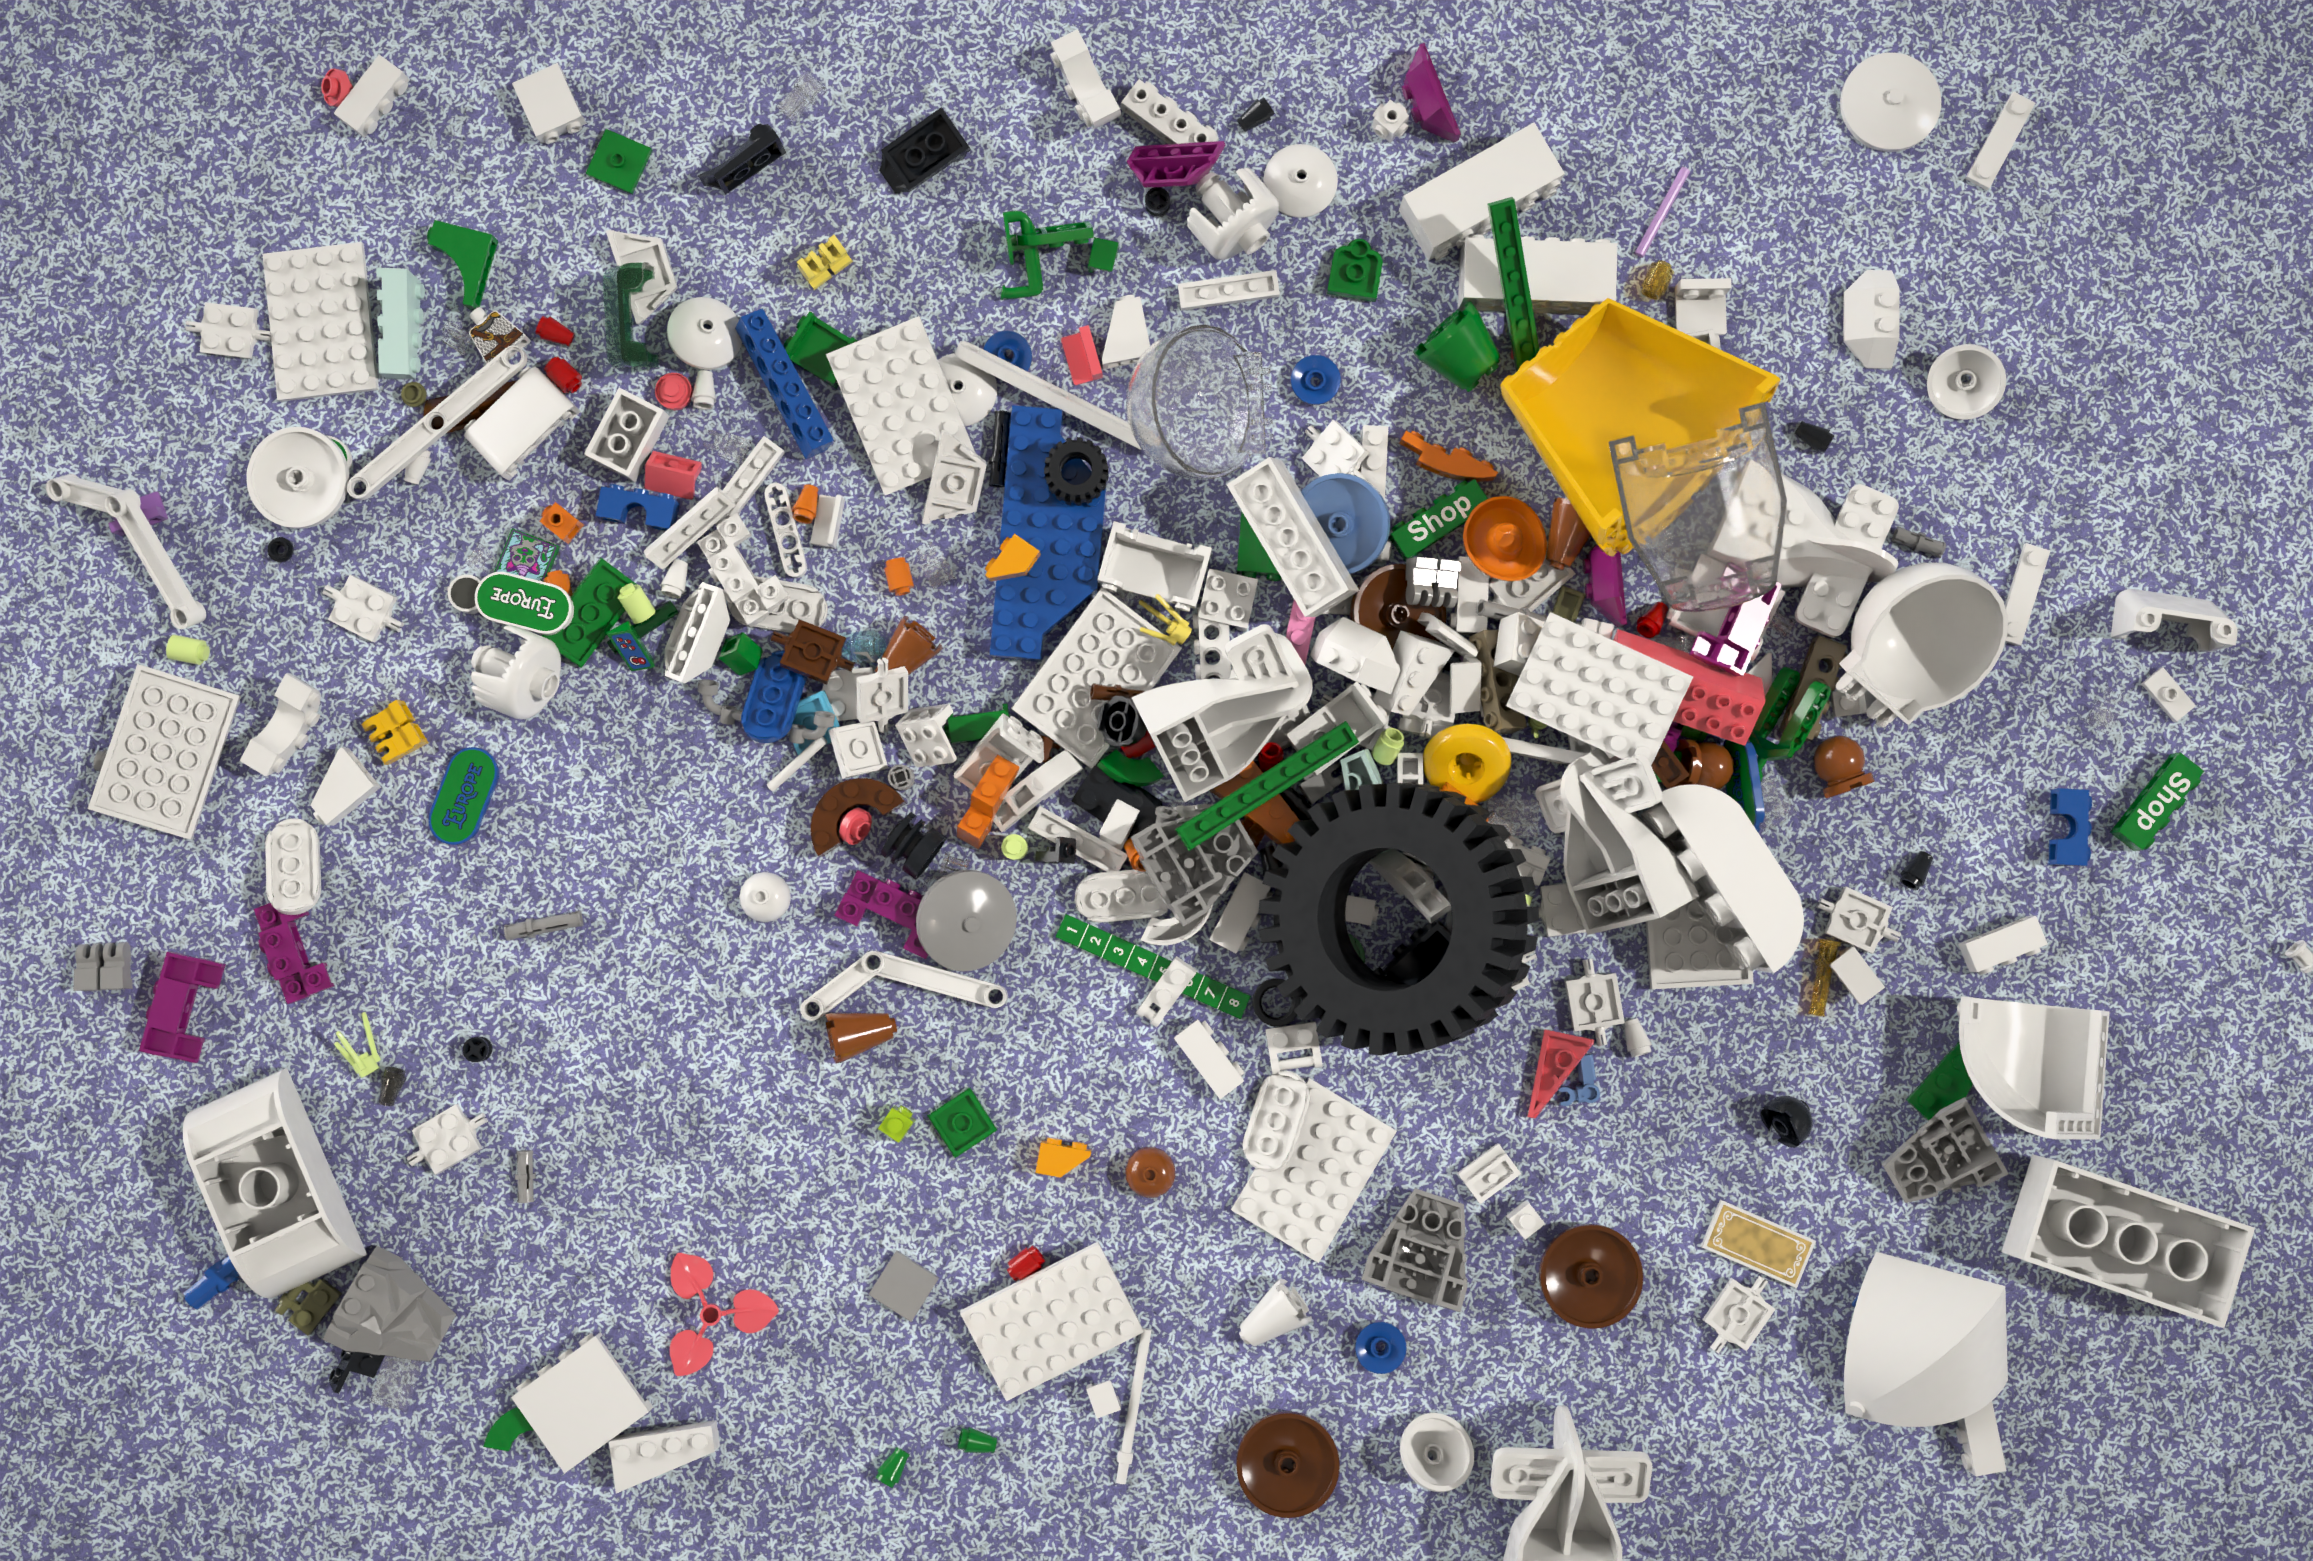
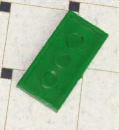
(594, 612)

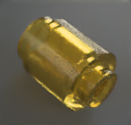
(1657, 280)

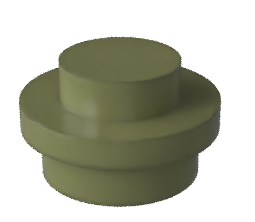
(413, 394)

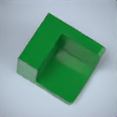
(1103, 255)
(741, 654)

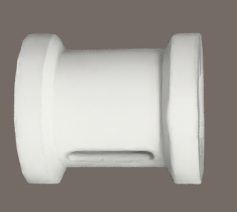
(2301, 956)

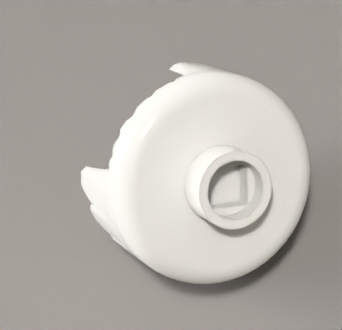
(1242, 216)
(517, 682)

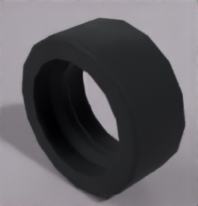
(1261, 1014)

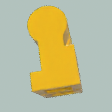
(406, 735)

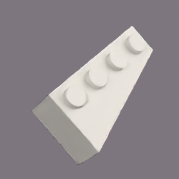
(654, 1452)

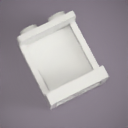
(549, 104)

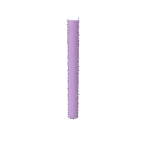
(1662, 212)

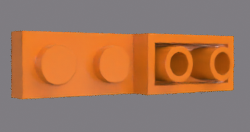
(1457, 465)

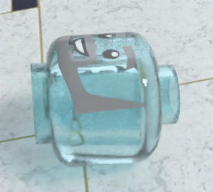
(866, 646)

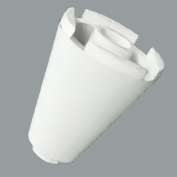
(1274, 1315)

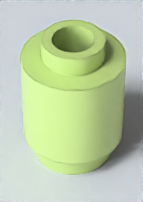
(1388, 746)

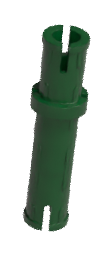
(660, 616)

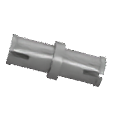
(1918, 542)
(525, 1176)

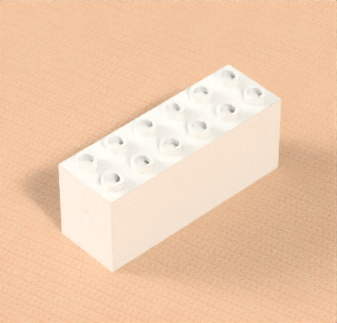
(1457, 200)
(1560, 274)
(1292, 537)

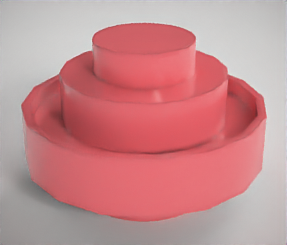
(335, 87)
(673, 391)
(855, 826)

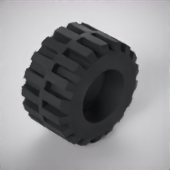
(1076, 450)

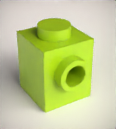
(897, 1123)

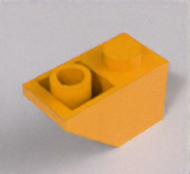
(1014, 560)
(1058, 1159)

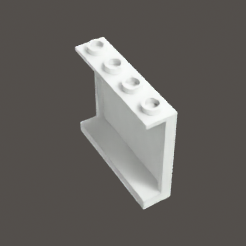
(580, 1402)

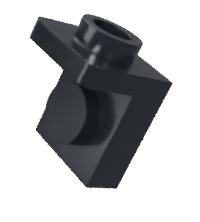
(1062, 853)

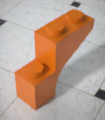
(986, 801)

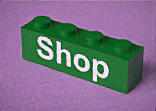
(1437, 521)
(2157, 802)

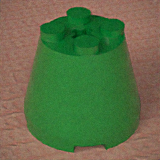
(1460, 349)

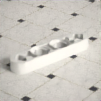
(783, 531)

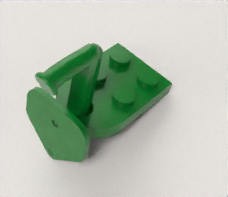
(1029, 239)

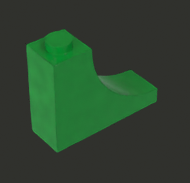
(472, 253)

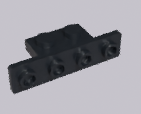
(356, 1362)

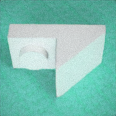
(1844, 707)
(1118, 824)

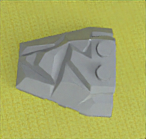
(1197, 877)
(1944, 1156)
(1422, 1252)
(389, 1312)

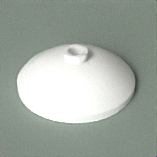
(1301, 196)
(698, 345)
(978, 389)
(1968, 398)
(1450, 1449)

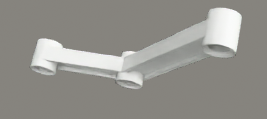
(127, 510)
(902, 971)

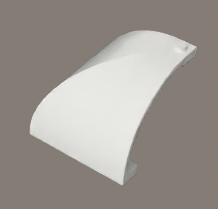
(2037, 1064)
(1924, 1345)

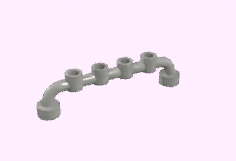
(729, 714)

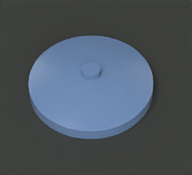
(1351, 517)

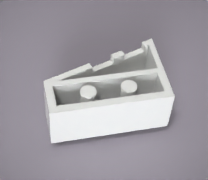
(1420, 664)

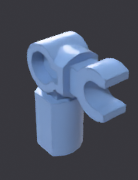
(1587, 1091)

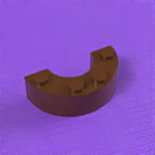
(840, 800)

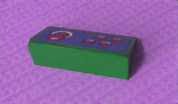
(631, 647)

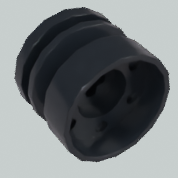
(913, 845)

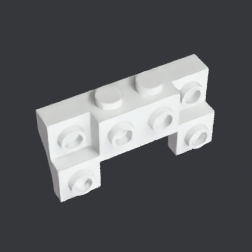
(729, 567)

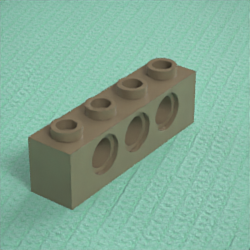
(1832, 654)
(1496, 687)

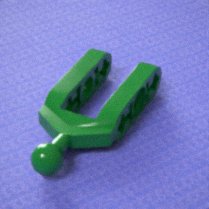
(1799, 724)

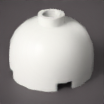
(765, 897)

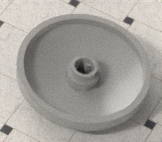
(966, 920)

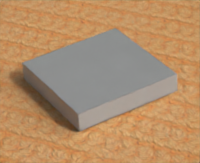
(903, 1286)

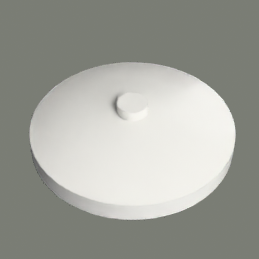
(1890, 102)
(297, 477)

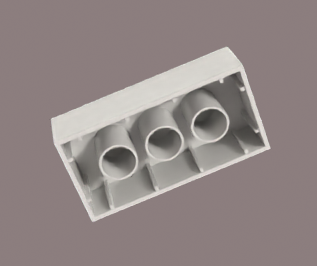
(2128, 1240)

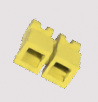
(833, 257)

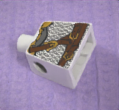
(494, 334)

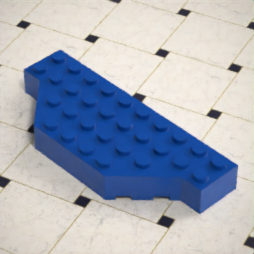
(1063, 533)

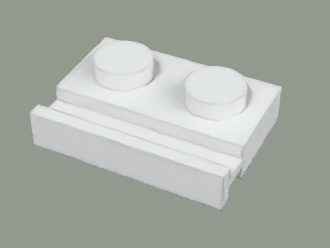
(1489, 1173)

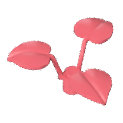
(752, 1313)

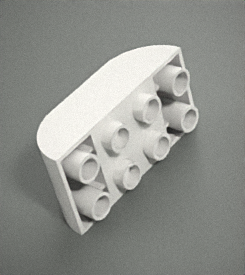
(1735, 871)
(278, 1196)

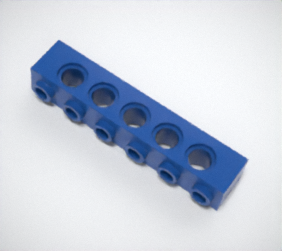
(784, 383)

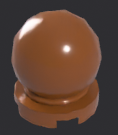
(1706, 763)
(1841, 765)

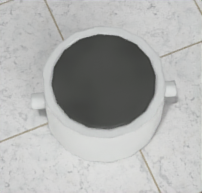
(462, 593)

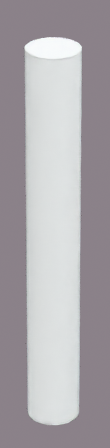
(792, 767)

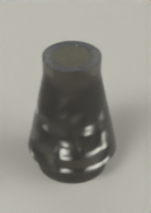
(391, 1084)

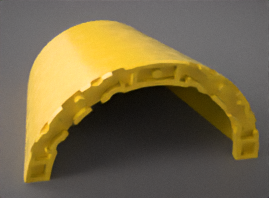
(1617, 380)

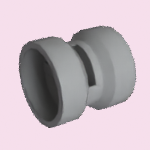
(904, 776)

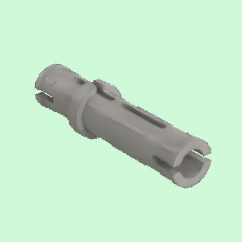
(1500, 611)
(544, 925)

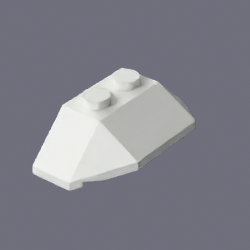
(1872, 318)
(696, 634)
(1357, 654)

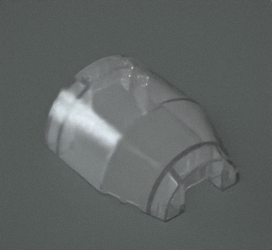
(1706, 513)

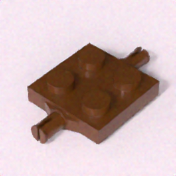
(812, 651)

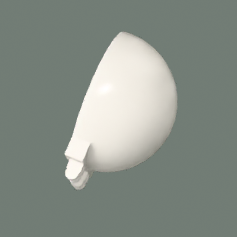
(1923, 640)

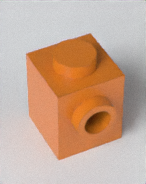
(561, 522)

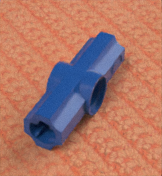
(214, 1282)

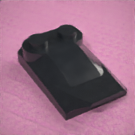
(922, 152)
(749, 159)
(1100, 793)

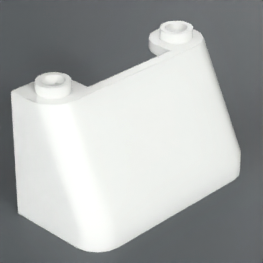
(519, 421)
(1154, 567)
(2144, 610)

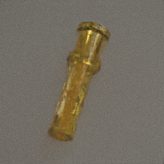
(1823, 961)

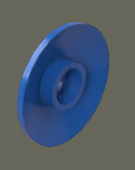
(1011, 340)
(1320, 368)
(1387, 1359)

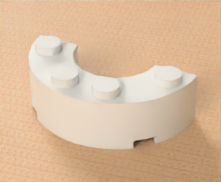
(1084, 85)
(286, 729)
(1171, 931)

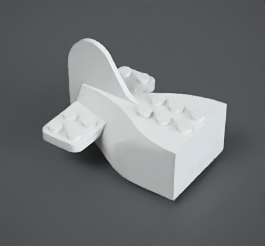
(1832, 554)
(1220, 725)
(1611, 857)
(1568, 1496)

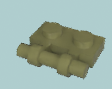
(313, 1308)

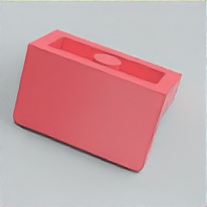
(1082, 356)
(671, 474)

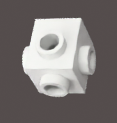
(1388, 128)

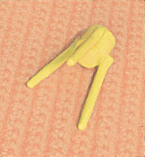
(1177, 631)

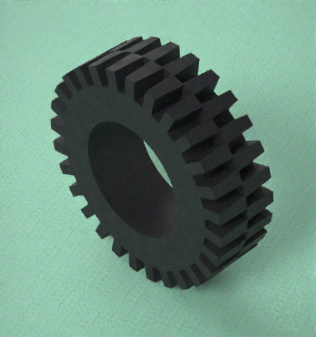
(1313, 936)

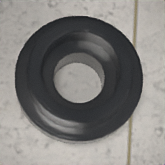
(273, 546)

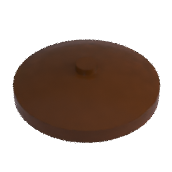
(1384, 608)
(1591, 1276)
(1287, 1464)

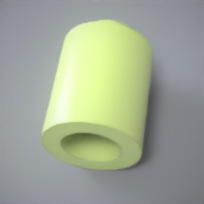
(636, 603)
(187, 649)
(1014, 847)

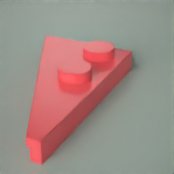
(1556, 1061)

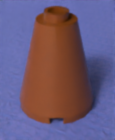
(1566, 535)
(910, 646)
(857, 1032)

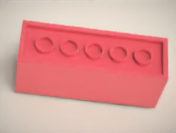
(1715, 699)

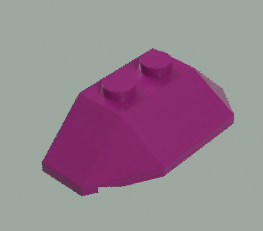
(1428, 98)
(1174, 163)
(1605, 585)

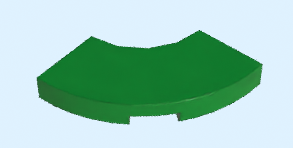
(1131, 771)
(506, 1430)

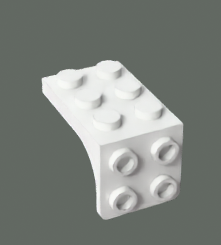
(1350, 706)
(1007, 740)

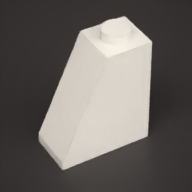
(1127, 334)
(342, 788)

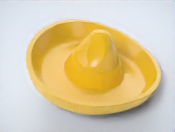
(1469, 759)

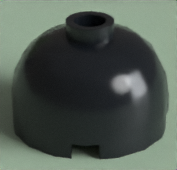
(1121, 722)
(1789, 1118)

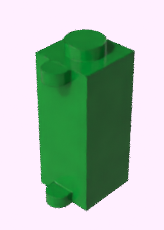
(972, 727)

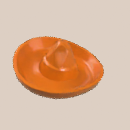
(1505, 539)

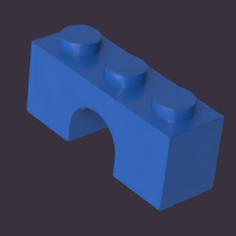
(616, 503)
(2075, 807)

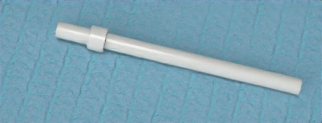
(1125, 1455)

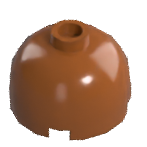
(1150, 1172)

